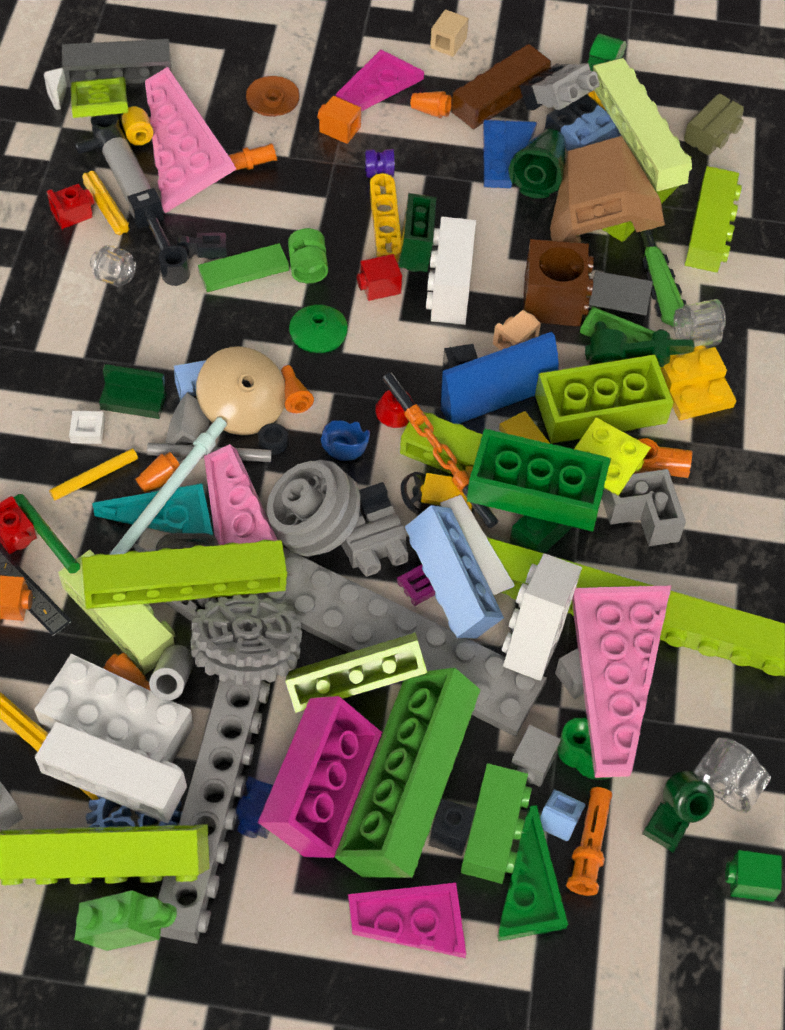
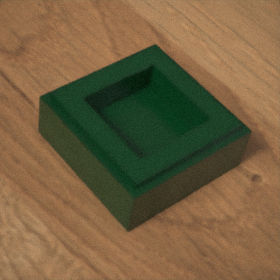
(665, 828)

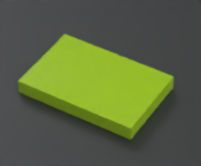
(98, 97)

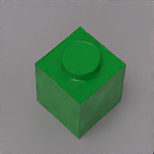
(754, 875)

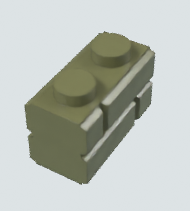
(714, 124)

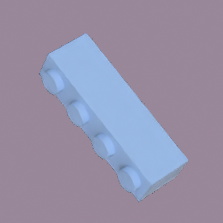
(453, 572)

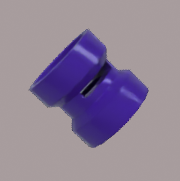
(379, 162)

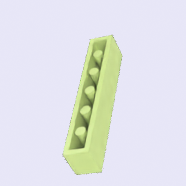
(642, 125)

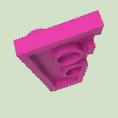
(379, 80)
(411, 917)

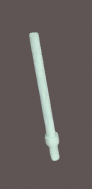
(202, 445)

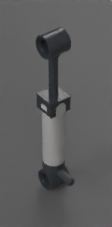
(142, 199)

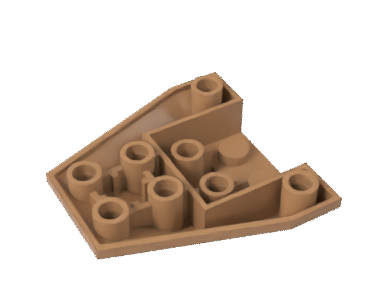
(602, 190)

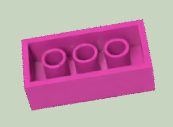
(320, 777)

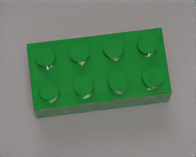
(538, 479)

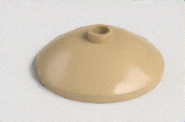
(224, 396)

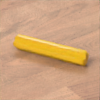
(105, 203)

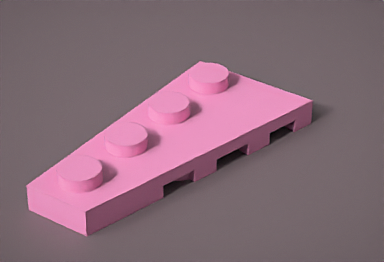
(233, 500)

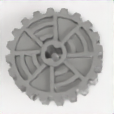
(246, 639)

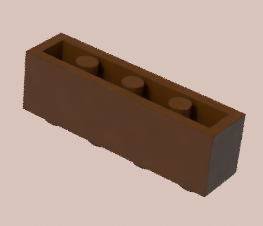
(497, 87)

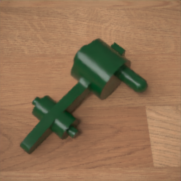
(612, 345)

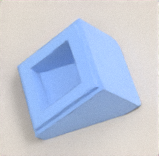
(561, 815)

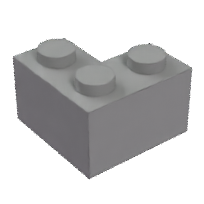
(653, 502)

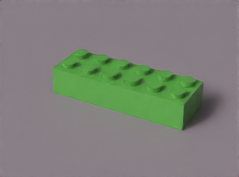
(408, 775)

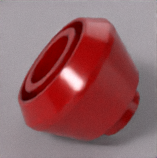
(390, 411)

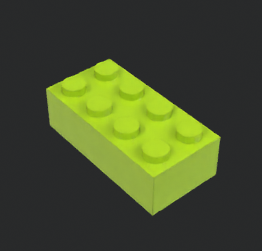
(619, 392)

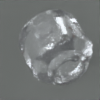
(113, 265)

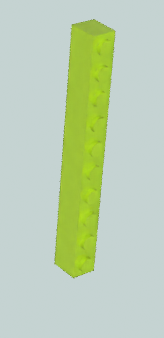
(688, 620)

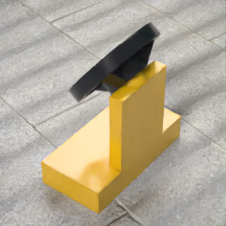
(431, 490)

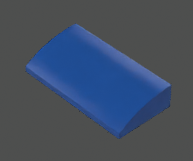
(497, 379)

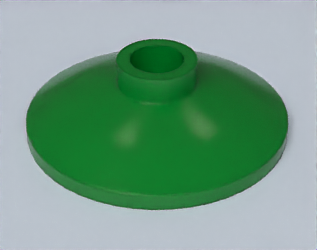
(318, 328)

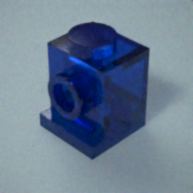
(251, 808)

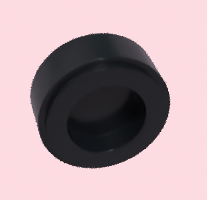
(273, 438)

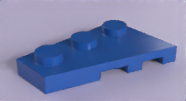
(500, 144)

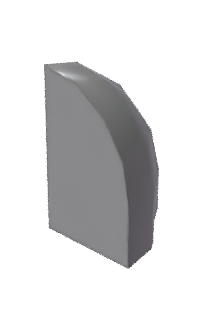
(187, 422)

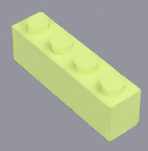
(128, 626)

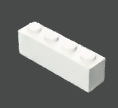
(112, 771)

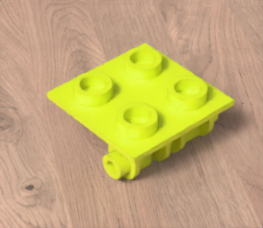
(624, 451)

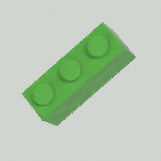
(496, 824)

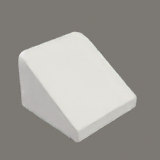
(56, 86)

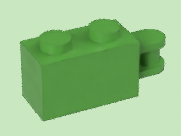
(122, 920)

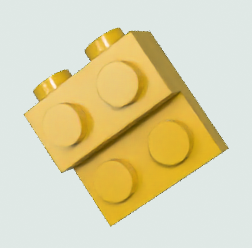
(698, 383)

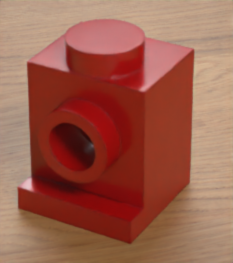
(70, 205)
(15, 527)

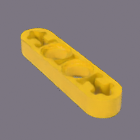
(387, 218)

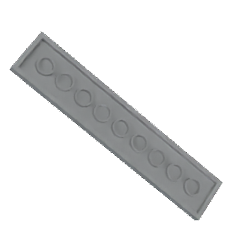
(361, 618)

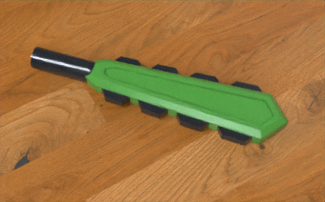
(663, 289)

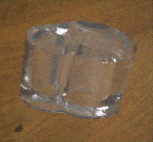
(701, 322)
(733, 774)

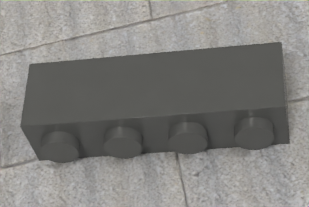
(126, 59)

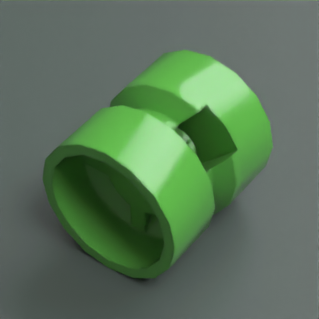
(308, 255)

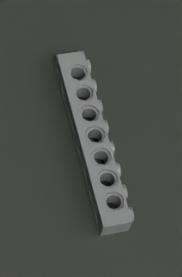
(221, 815)

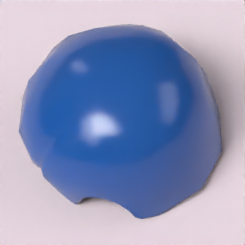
(344, 440)

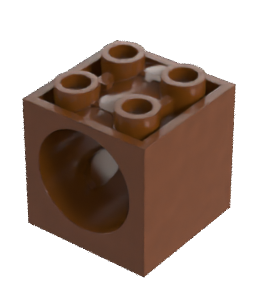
(557, 281)

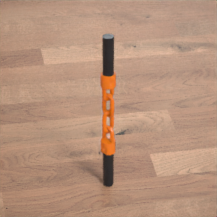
(416, 418)

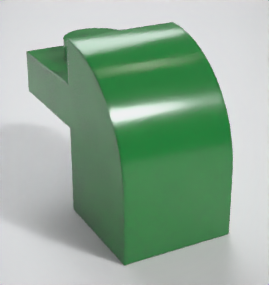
(606, 50)

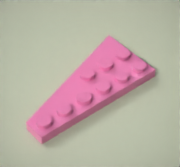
(183, 144)
(617, 655)

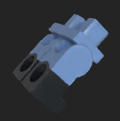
(583, 124)

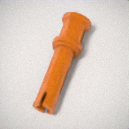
(589, 855)

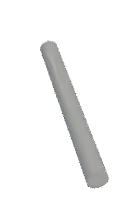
(183, 450)

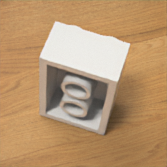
(453, 270)
(540, 616)

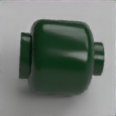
(688, 796)

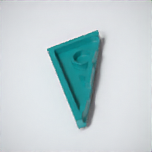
(182, 513)

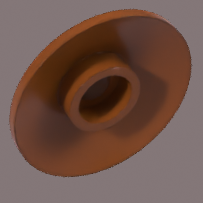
(272, 96)

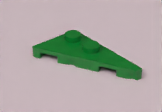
(533, 893)

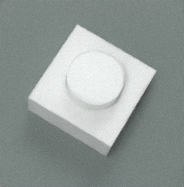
(87, 427)

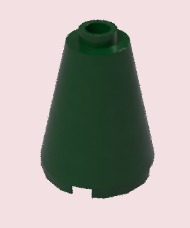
(539, 165)

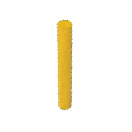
(93, 474)

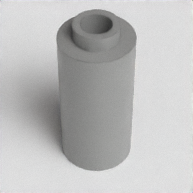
(171, 672)

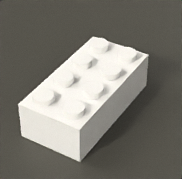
(114, 709)

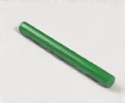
(47, 535)

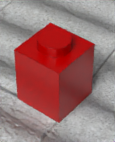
(380, 277)

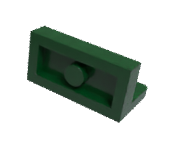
(133, 391)

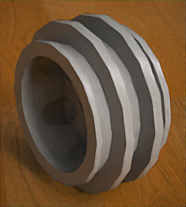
(313, 507)

